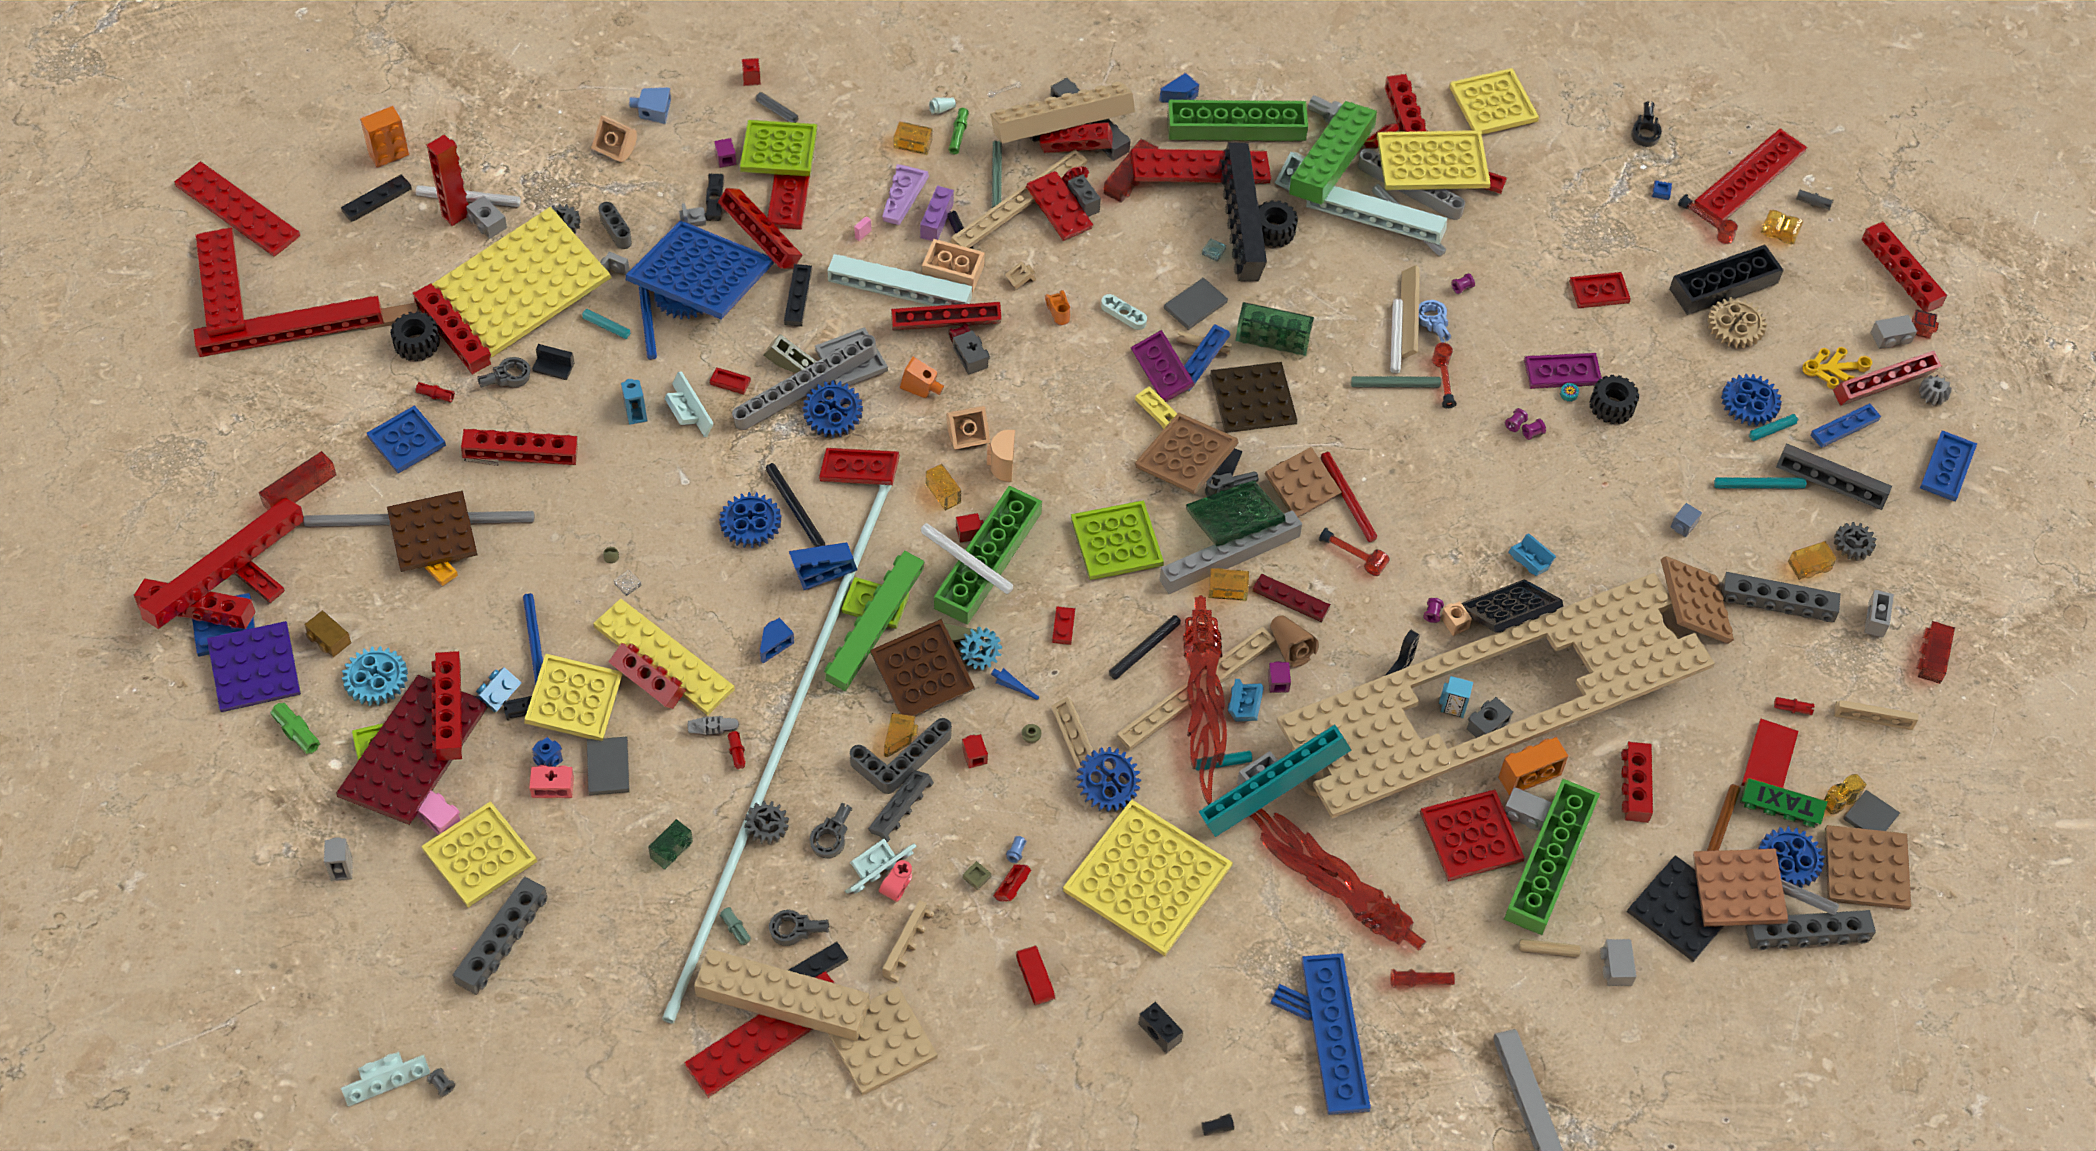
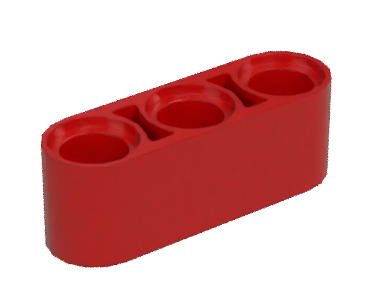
(1035, 975)

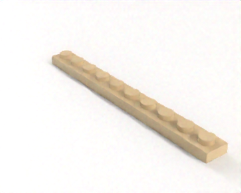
(1011, 205)
(1177, 701)

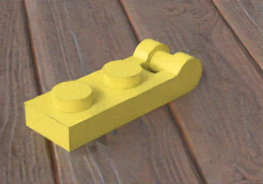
(1155, 406)

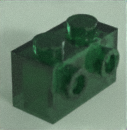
(670, 844)

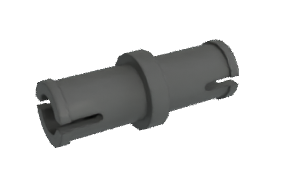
(1814, 199)

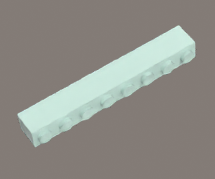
(1383, 214)
(897, 282)

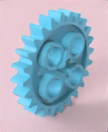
(375, 675)

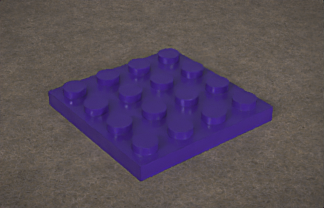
(253, 666)

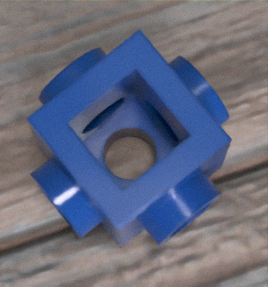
(547, 753)

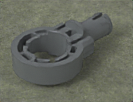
(502, 377)
(828, 828)
(802, 929)

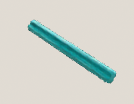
(1759, 482)

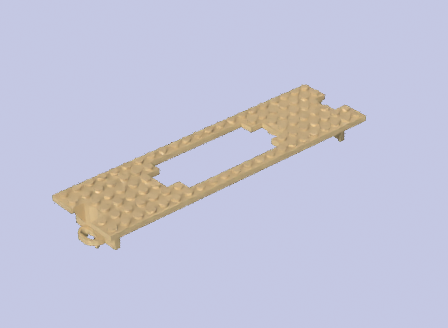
(1614, 634)

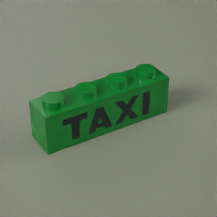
(1783, 802)

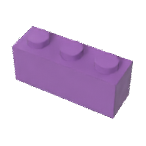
(936, 213)

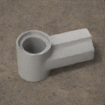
(1324, 108)

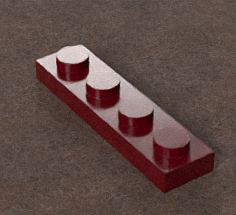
(1291, 598)

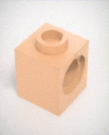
(1458, 624)

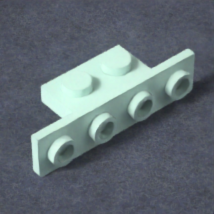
(687, 406)
(874, 860)
(383, 1076)

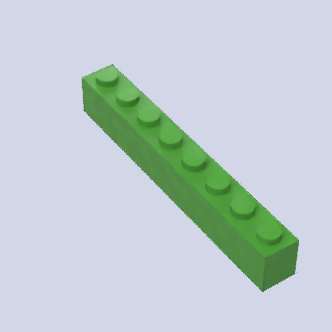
(874, 620)

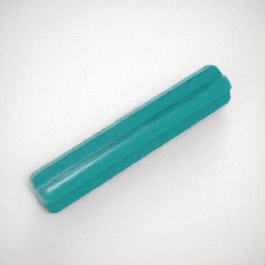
(606, 323)
(1773, 427)
(1229, 759)

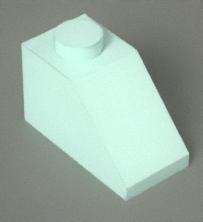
(1288, 169)

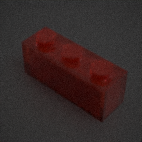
(1935, 652)

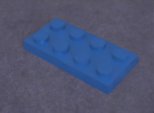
(1948, 466)

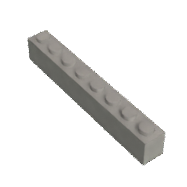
(1199, 564)

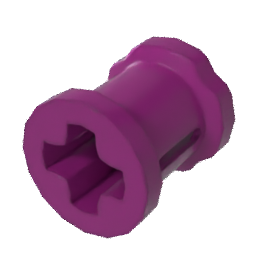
(1463, 283)
(1516, 420)
(1534, 428)
(1433, 610)

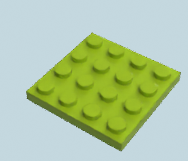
(778, 148)
(1117, 540)

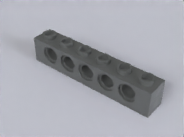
(1780, 597)
(525, 891)
(1819, 923)

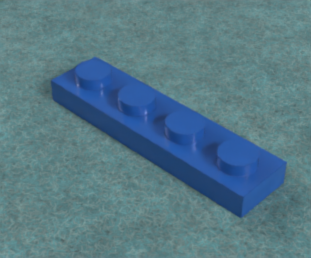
(1206, 352)
(1845, 425)

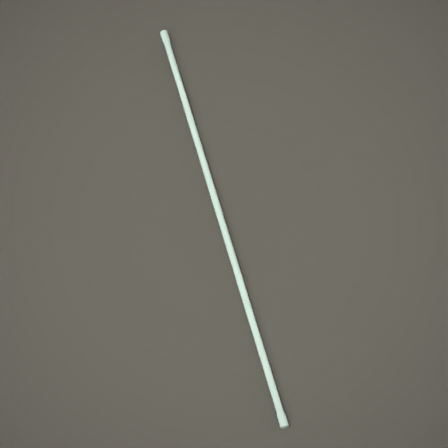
(674, 1004)

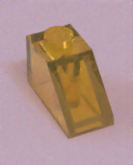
(899, 733)

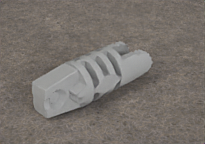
(712, 725)

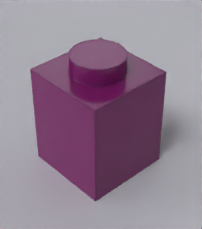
(725, 152)
(1279, 677)

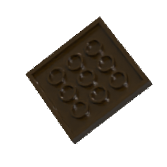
(1253, 397)

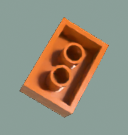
(384, 136)
(1533, 765)

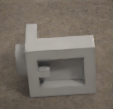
(693, 216)
(616, 263)

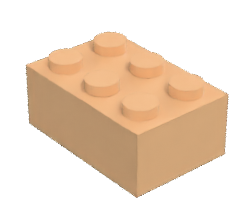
(953, 263)

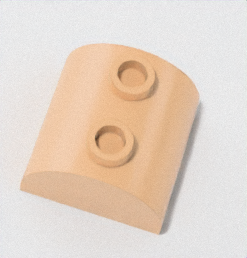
(614, 139)
(968, 427)
(1001, 454)

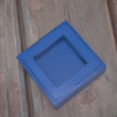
(1662, 190)

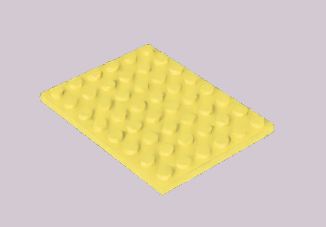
(522, 281)

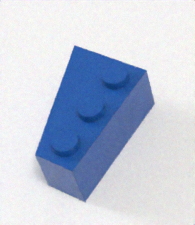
(822, 563)

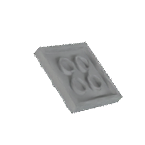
(862, 372)

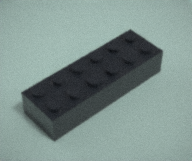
(1726, 279)

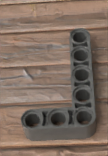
(904, 759)

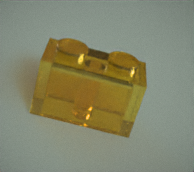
(913, 138)
(943, 487)
(1812, 560)
(1228, 584)

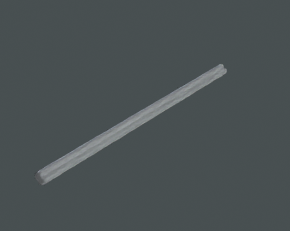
(383, 519)

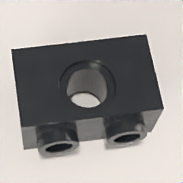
(1160, 1027)

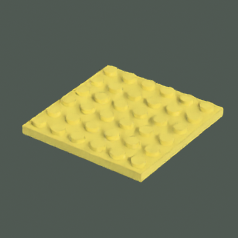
(1148, 877)

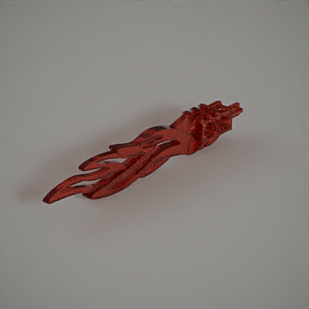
(1214, 703)
(1322, 869)

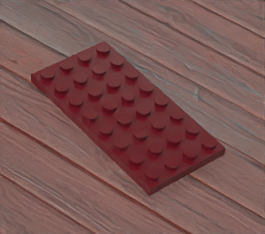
(399, 762)

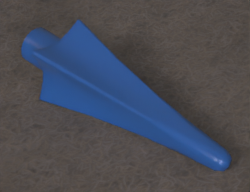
(1005, 679)

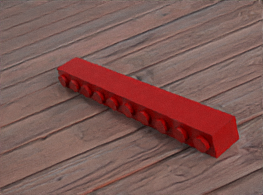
(293, 326)
(221, 563)

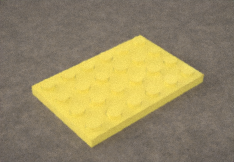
(1433, 160)

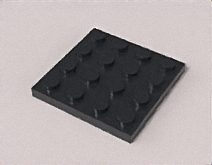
(1512, 605)
(1673, 909)

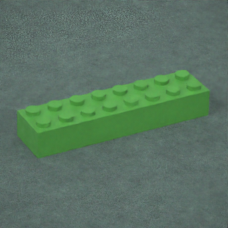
(1237, 120)
(1333, 152)
(992, 545)
(1552, 857)

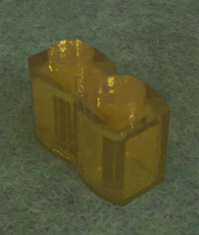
(1782, 227)
(1844, 793)

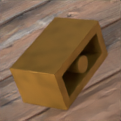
(327, 634)

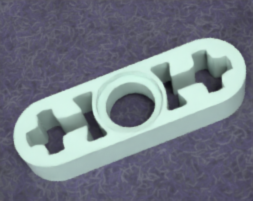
(1121, 305)

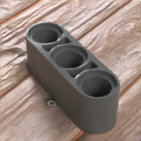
(615, 225)

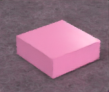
(862, 228)

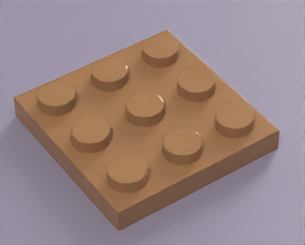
(1303, 482)

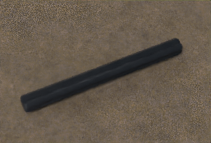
(794, 505)

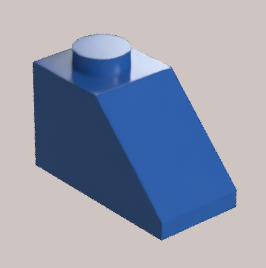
(1180, 89)
(775, 639)

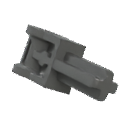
(1226, 481)

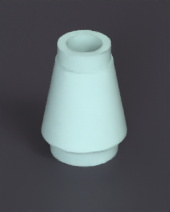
(940, 105)

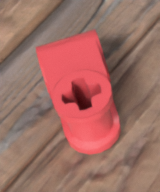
(896, 883)

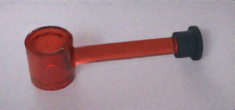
(1726, 229)
(1441, 358)
(1374, 563)

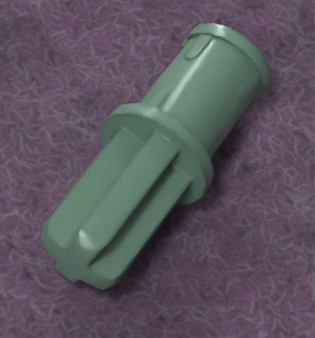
(735, 926)

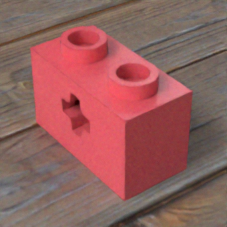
(543, 787)

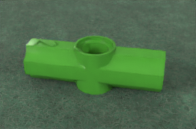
(295, 728)

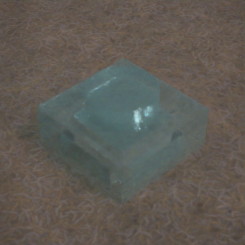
(1214, 249)

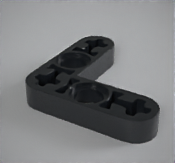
(1406, 653)

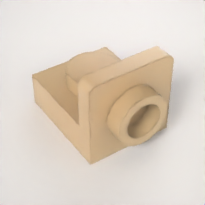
(1020, 274)

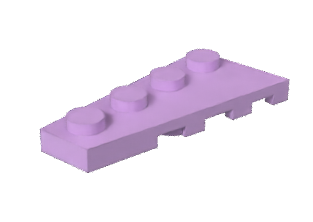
(905, 189)

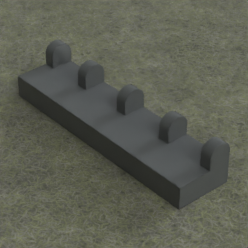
(900, 804)

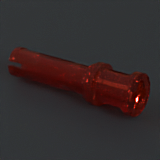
(1412, 978)

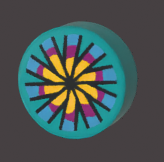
(1569, 392)

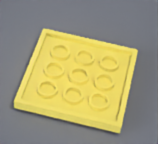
(1494, 101)
(573, 697)
(479, 854)

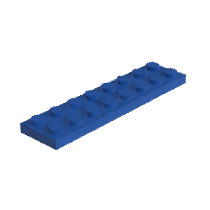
(1335, 1034)

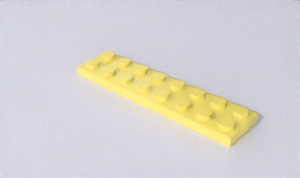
(702, 684)

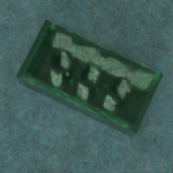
(1274, 328)

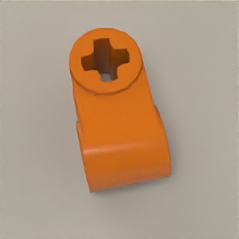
(1058, 307)

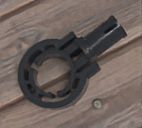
(1646, 123)

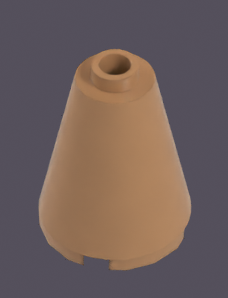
(1293, 641)

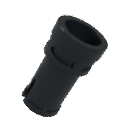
(1223, 1123)

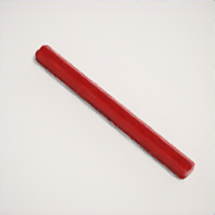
(1349, 497)

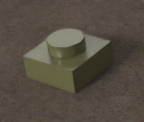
(976, 875)

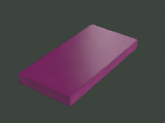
(1162, 366)
(1560, 369)

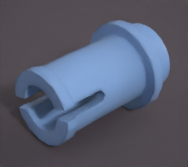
(1014, 854)

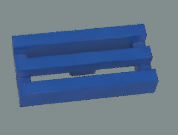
(1281, 988)

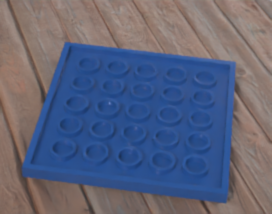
(700, 269)

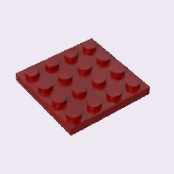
(1472, 835)

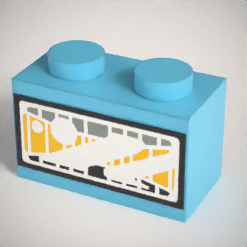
(1455, 696)

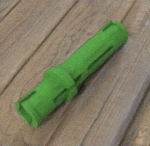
(959, 126)

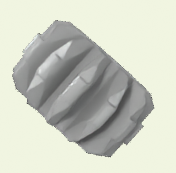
(1935, 390)

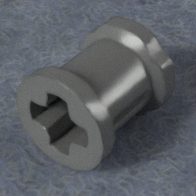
(441, 1082)

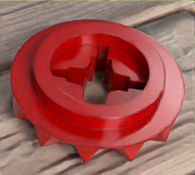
(1075, 172)

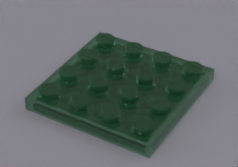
(1235, 513)

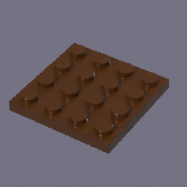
(431, 531)
(922, 669)

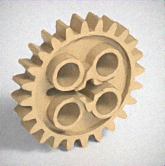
(1747, 330)

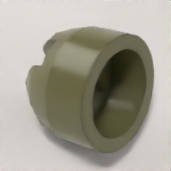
(611, 554)

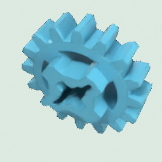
(987, 645)

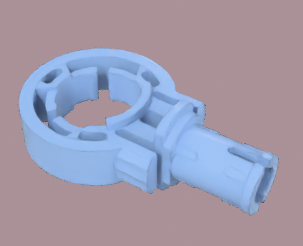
(1437, 322)

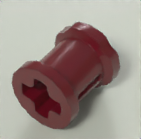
(958, 331)

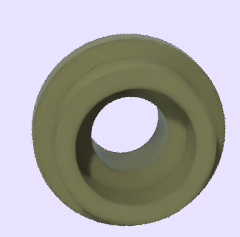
(1031, 738)

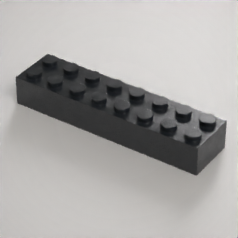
(1242, 212)

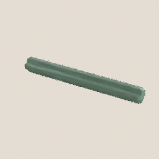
(996, 172)
(1395, 381)

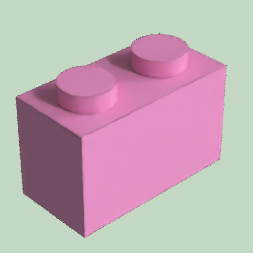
(437, 813)

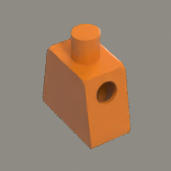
(920, 379)

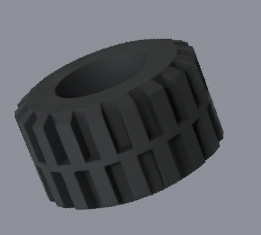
(1281, 214)
(412, 325)
(1614, 410)

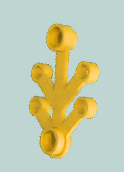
(1813, 367)

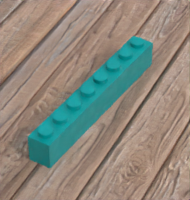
(1275, 780)

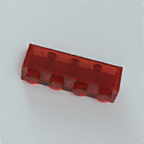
(1121, 181)
(299, 481)

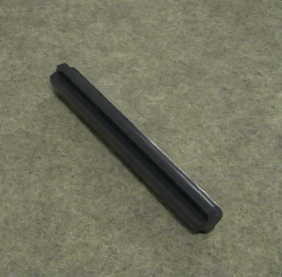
(1144, 647)

